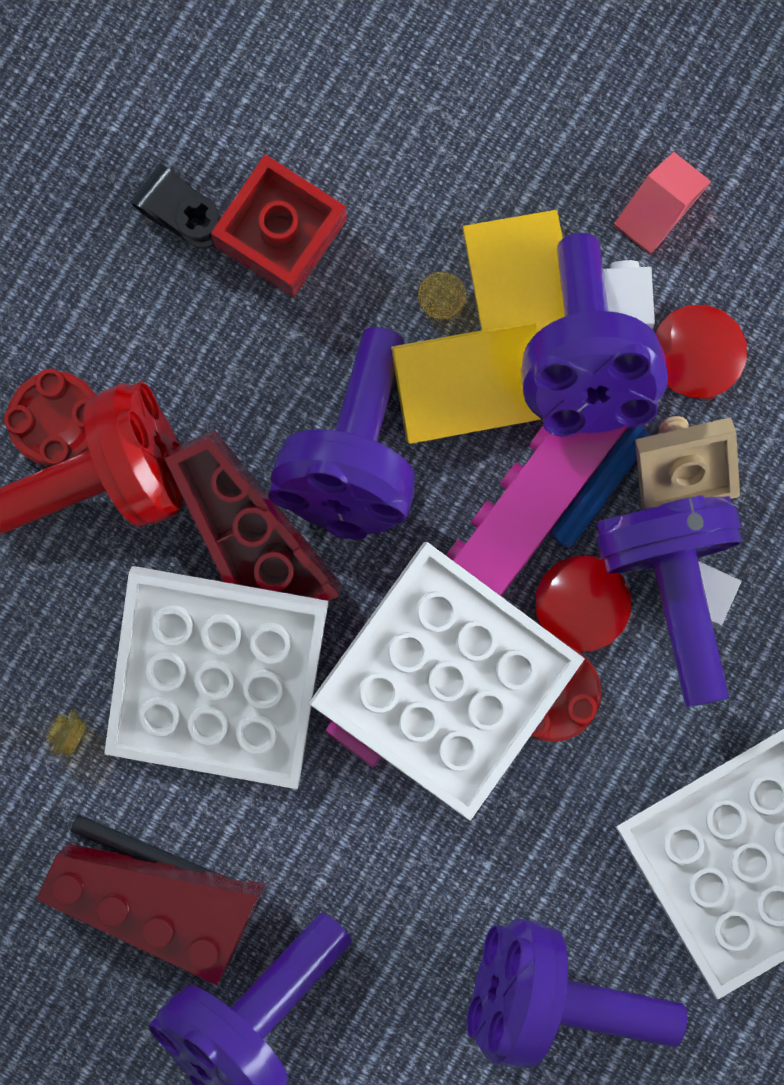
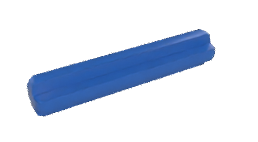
(598, 488)

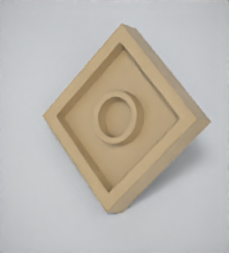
(688, 462)

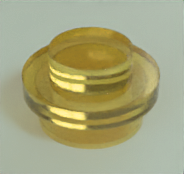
(442, 295)
(65, 733)

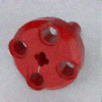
(124, 458)

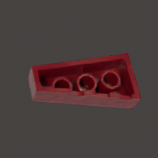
(159, 908)

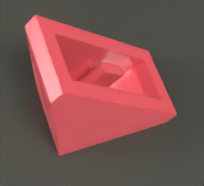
(661, 202)

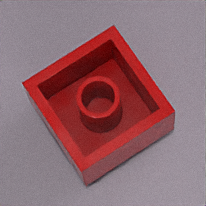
(279, 226)

